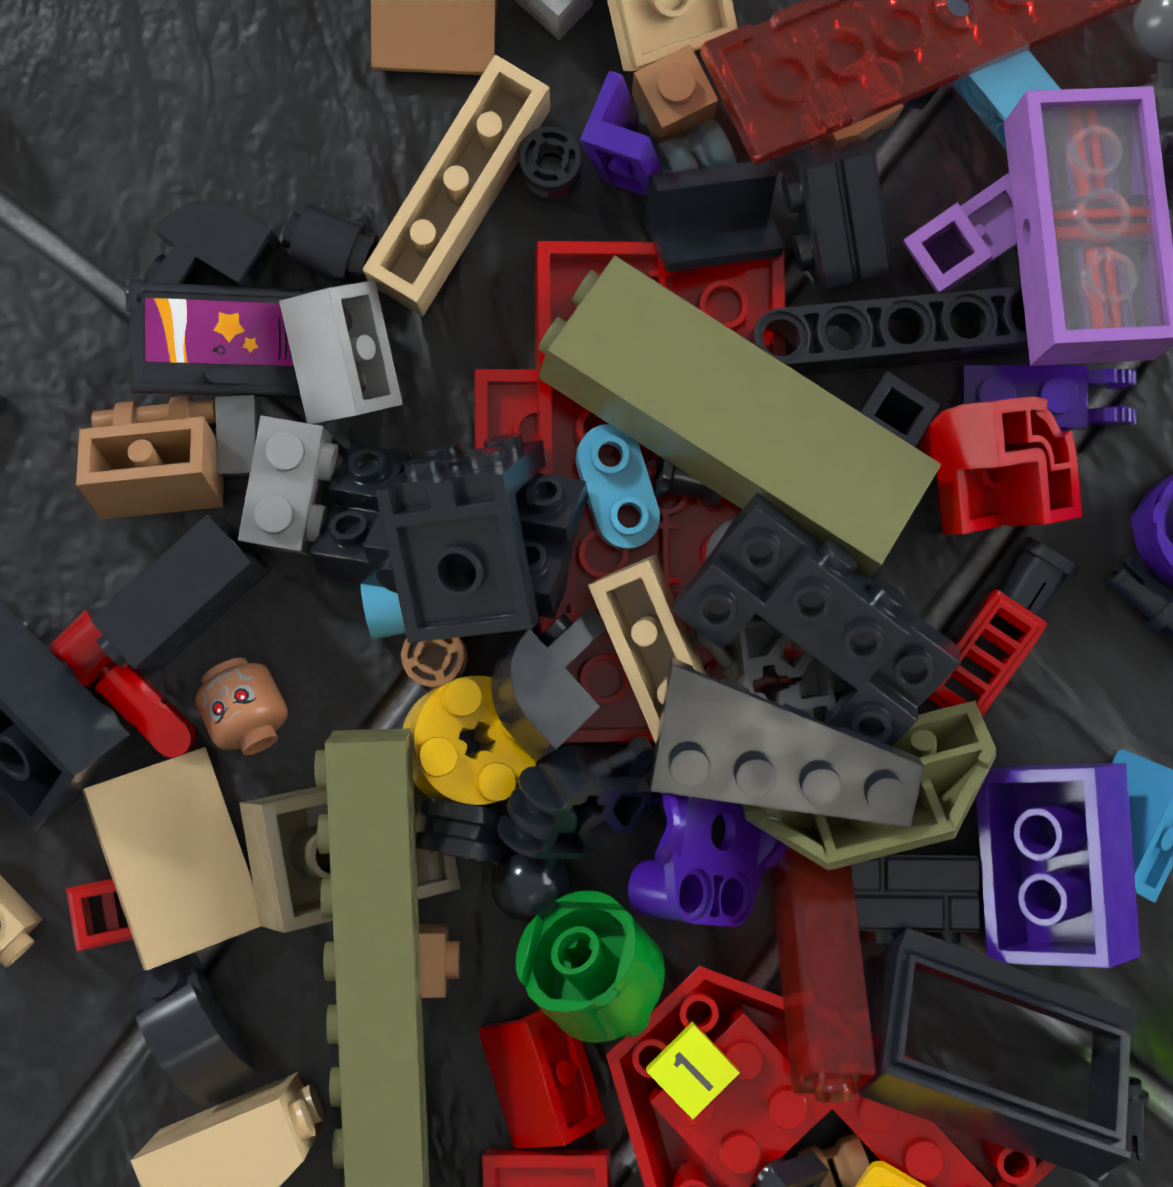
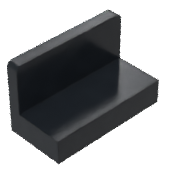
(713, 216)

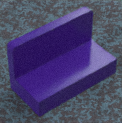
(613, 146)

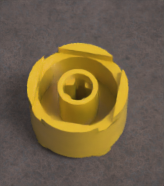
(439, 755)

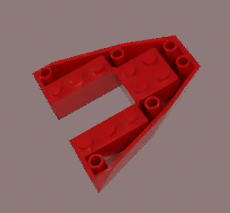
(760, 1117)

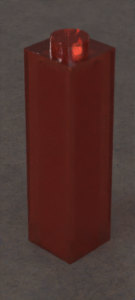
(822, 979)

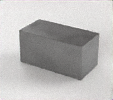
(236, 433)

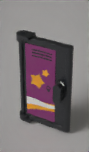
(196, 328)

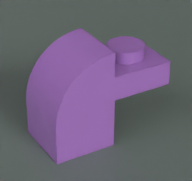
(965, 237)

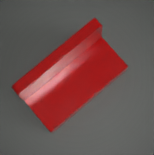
(541, 1081)

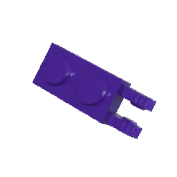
(1061, 384)

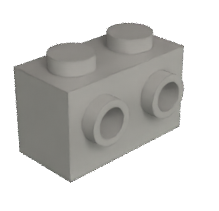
(341, 352)
(287, 485)

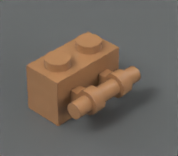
(150, 459)

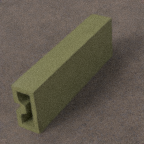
(732, 413)

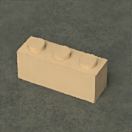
(644, 631)

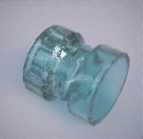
(702, 148)

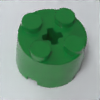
(591, 968)

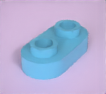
(617, 486)

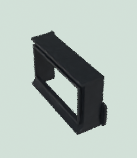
(981, 1111)

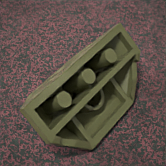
(955, 760)

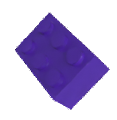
(1058, 865)

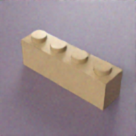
(458, 185)

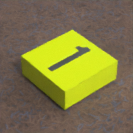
(692, 1070)

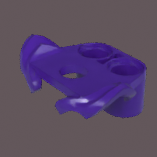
(695, 879)

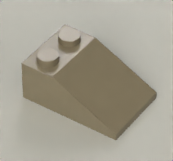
(288, 862)

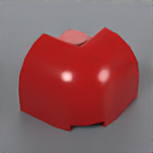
(1002, 465)

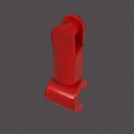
(124, 689)

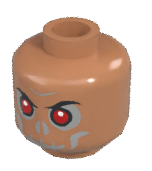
(241, 706)

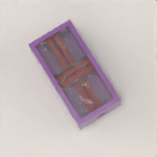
(1091, 225)

